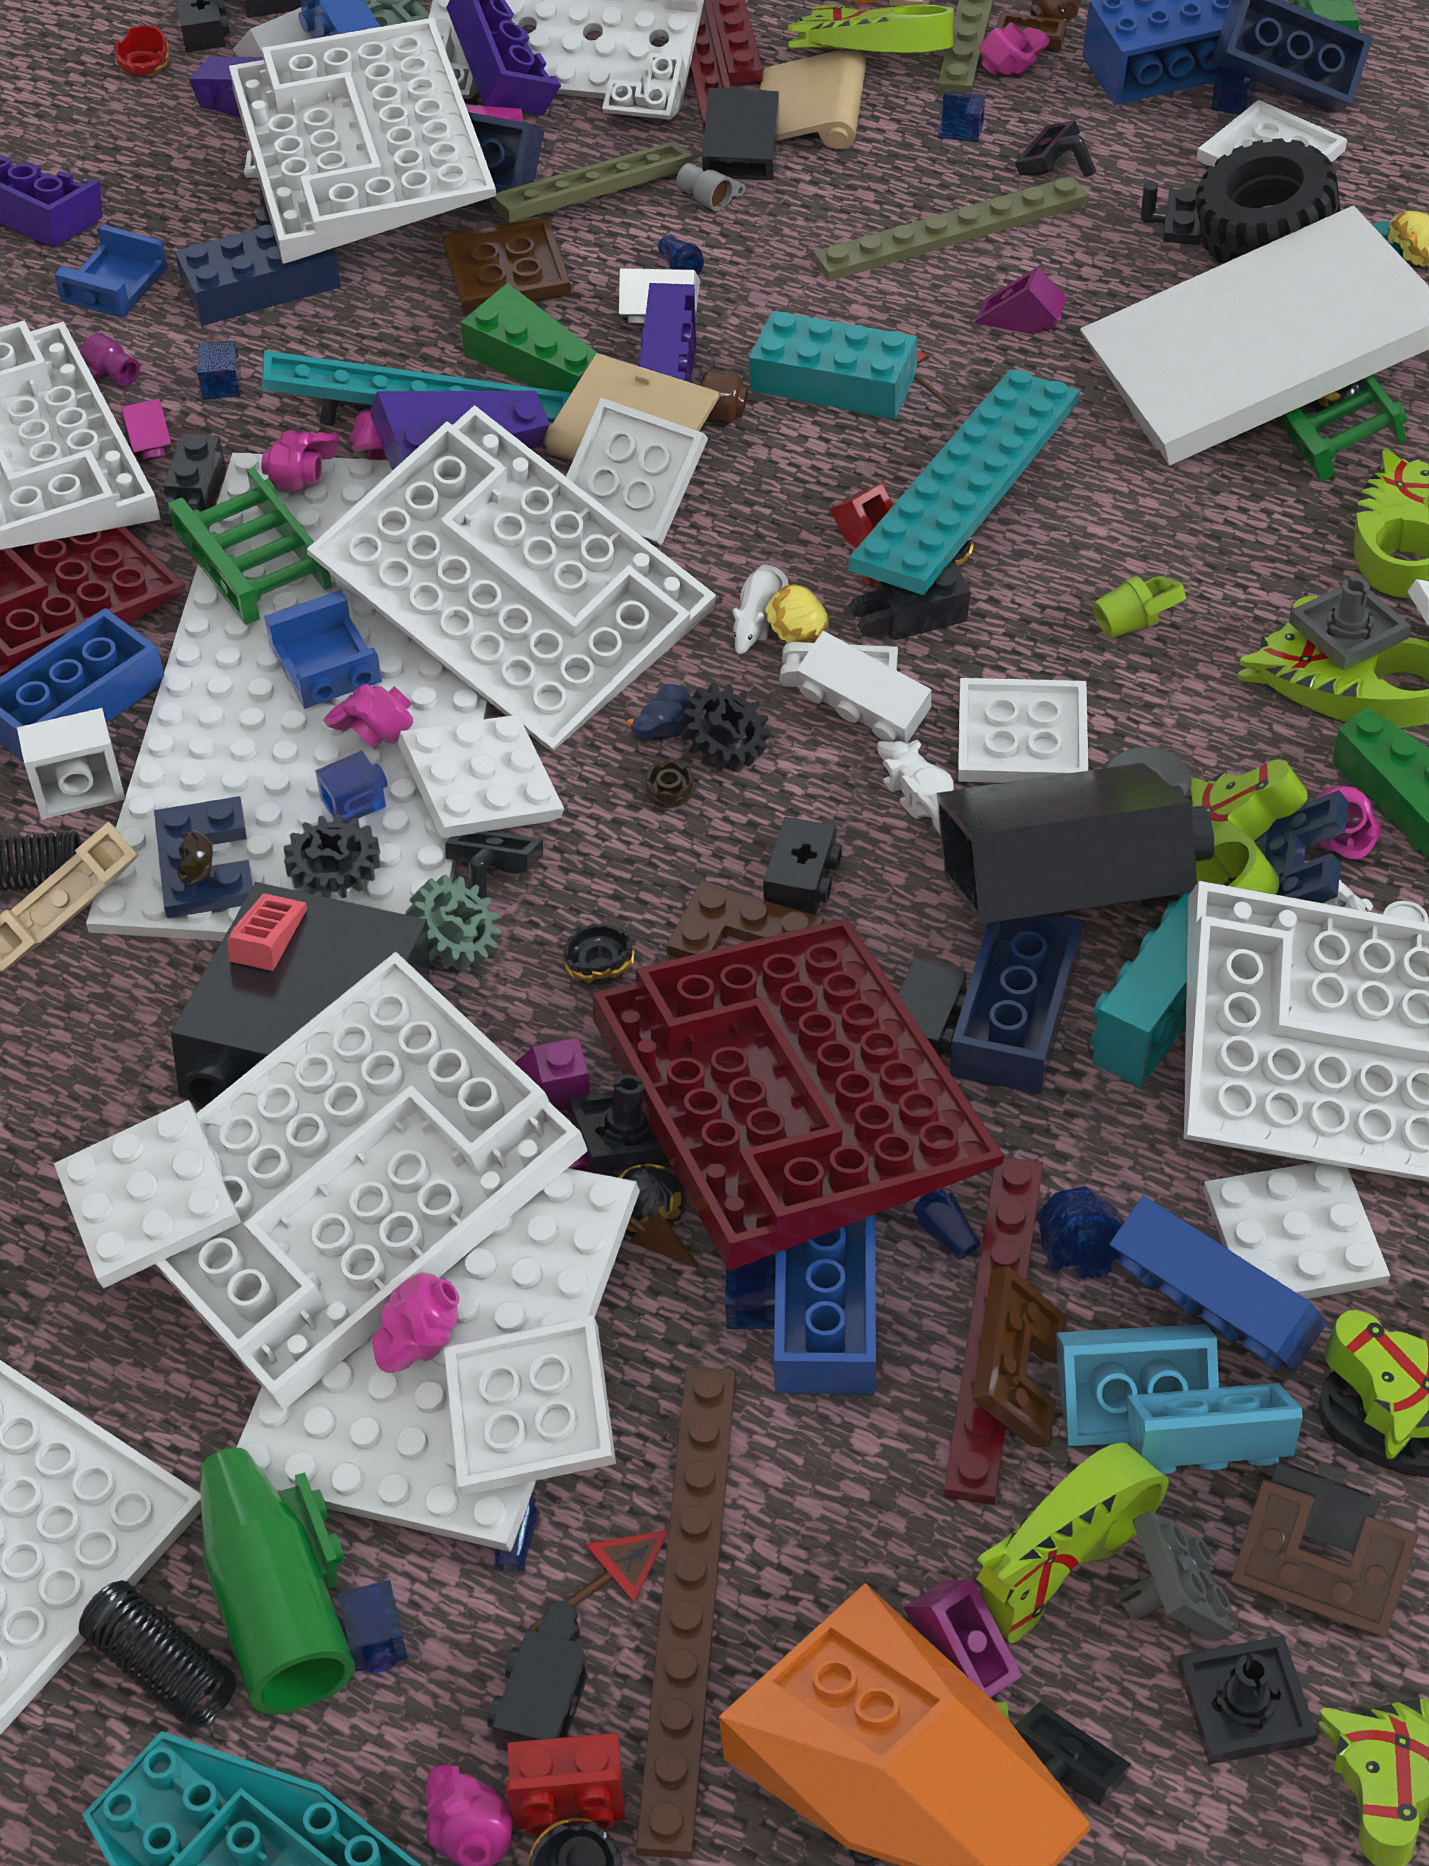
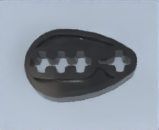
(1347, 1427)

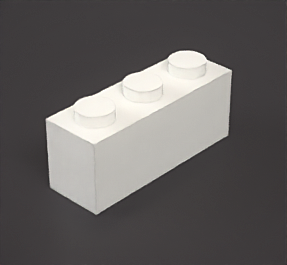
(863, 689)

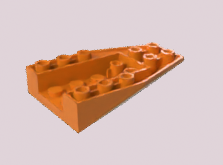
(897, 1749)

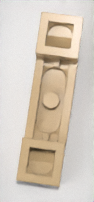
(64, 894)

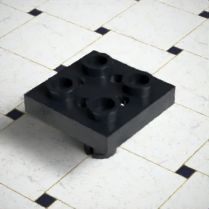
(615, 1126)
(1259, 1671)

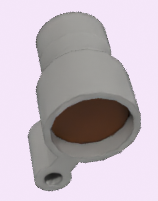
(708, 186)

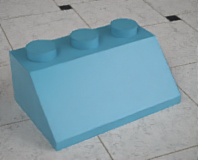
(1107, 1365)
(1214, 1426)

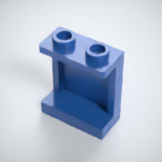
(115, 273)
(321, 649)

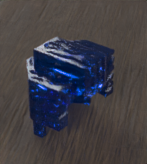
(1078, 1231)

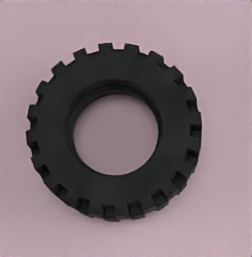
(1264, 174)

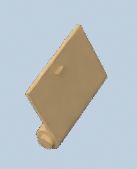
(819, 96)
(632, 387)

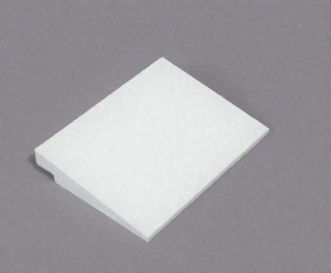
(358, 135)
(1263, 334)
(60, 445)
(512, 576)
(1307, 1031)
(355, 1162)

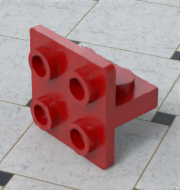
(565, 1781)

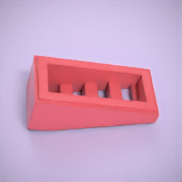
(272, 934)

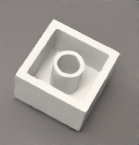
(71, 763)

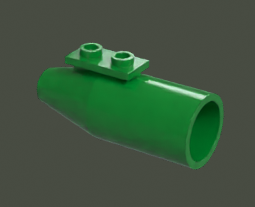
(271, 1582)

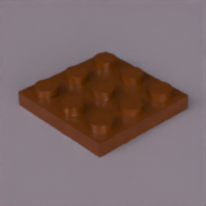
(512, 253)

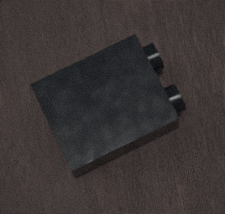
(1071, 842)
(249, 1011)

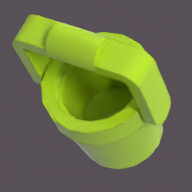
(1133, 604)

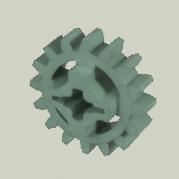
(455, 921)

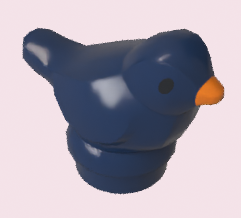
(661, 715)

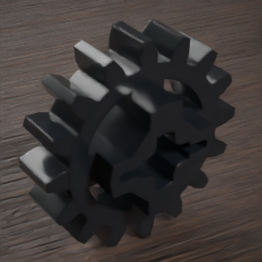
(724, 727)
(332, 856)

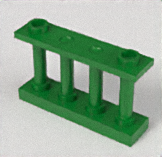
(1319, 451)
(227, 570)

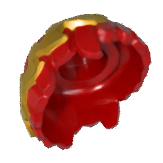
(142, 51)

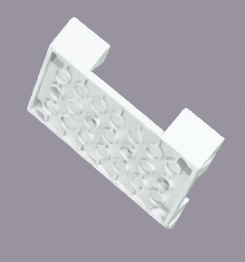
(615, 67)

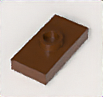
(1052, 27)

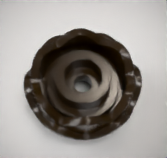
(669, 784)
(196, 858)

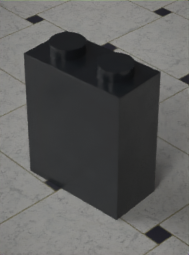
(741, 133)

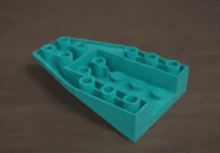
(216, 1809)

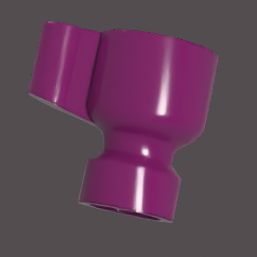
(108, 359)

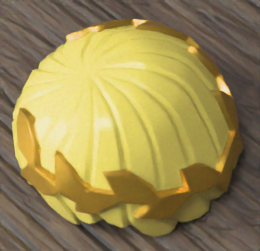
(1412, 233)
(797, 614)

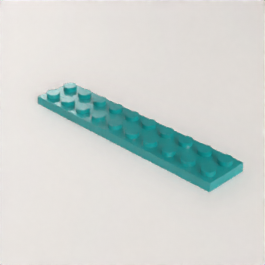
(964, 482)

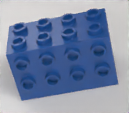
(1152, 45)

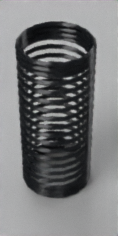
(69, 842)
(202, 1677)

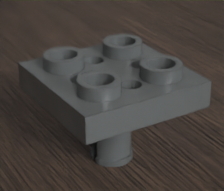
(1356, 616)
(1179, 1579)

